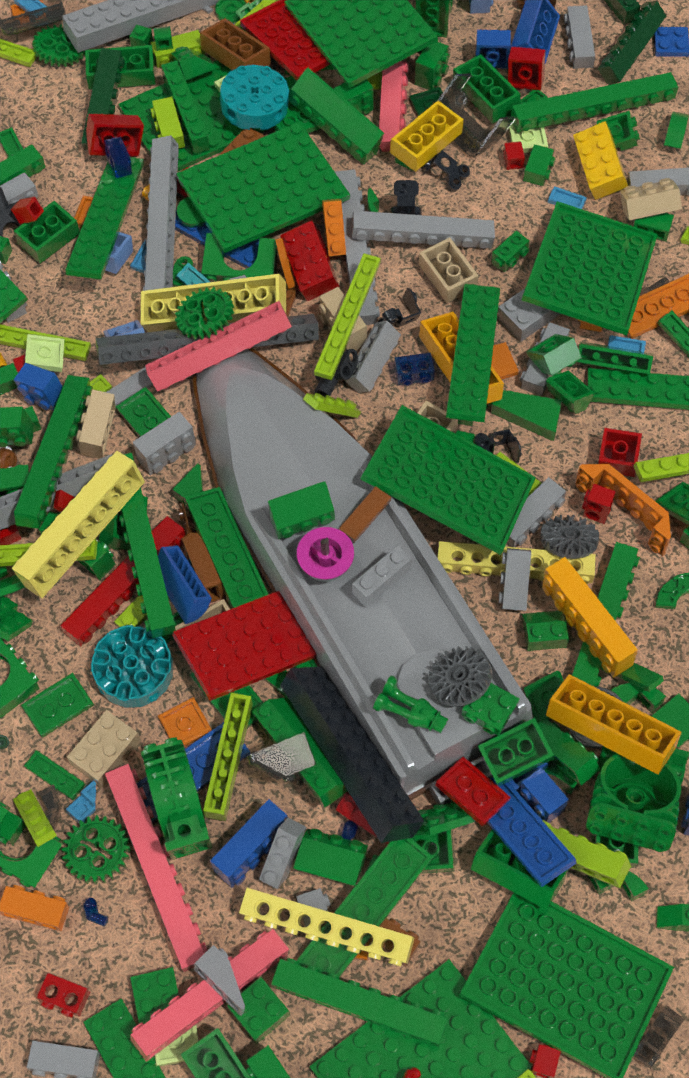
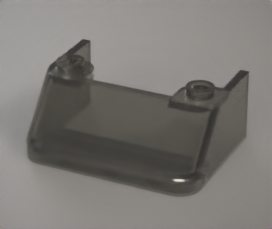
(32, 20)
(474, 138)
(284, 759)

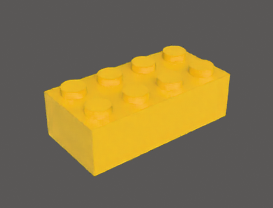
(426, 136)
(600, 160)

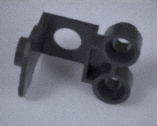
(453, 172)
(406, 192)
(394, 315)
(487, 442)

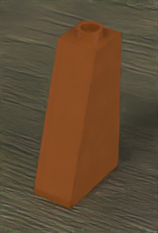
(203, 565)

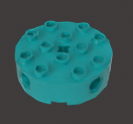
(254, 97)
(136, 684)

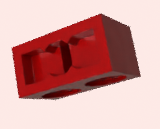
(598, 503)
(65, 990)

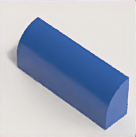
(183, 584)

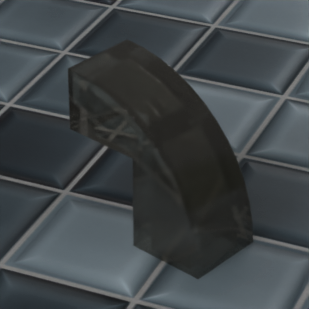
(53, 803)
(658, 1036)

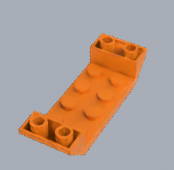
(632, 498)

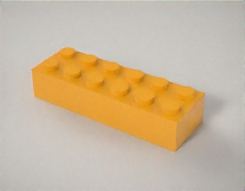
(440, 339)
(589, 617)
(613, 724)

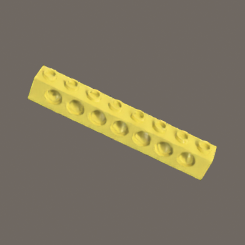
(468, 552)
(255, 899)

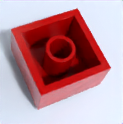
(526, 68)
(620, 450)

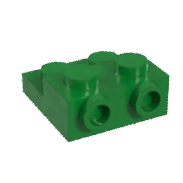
(623, 130)
(12, 621)
(491, 709)

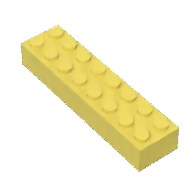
(247, 296)
(78, 524)

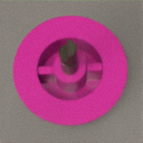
(325, 553)

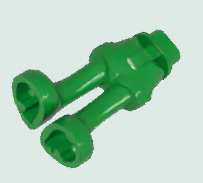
(421, 712)

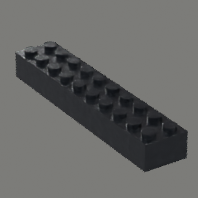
(352, 754)

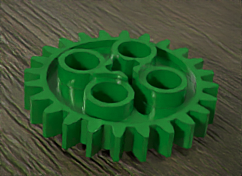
(55, 47)
(217, 311)
(85, 866)

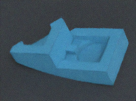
(84, 805)

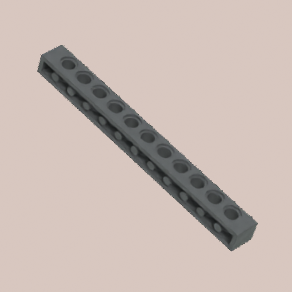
(161, 343)

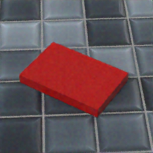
(472, 791)

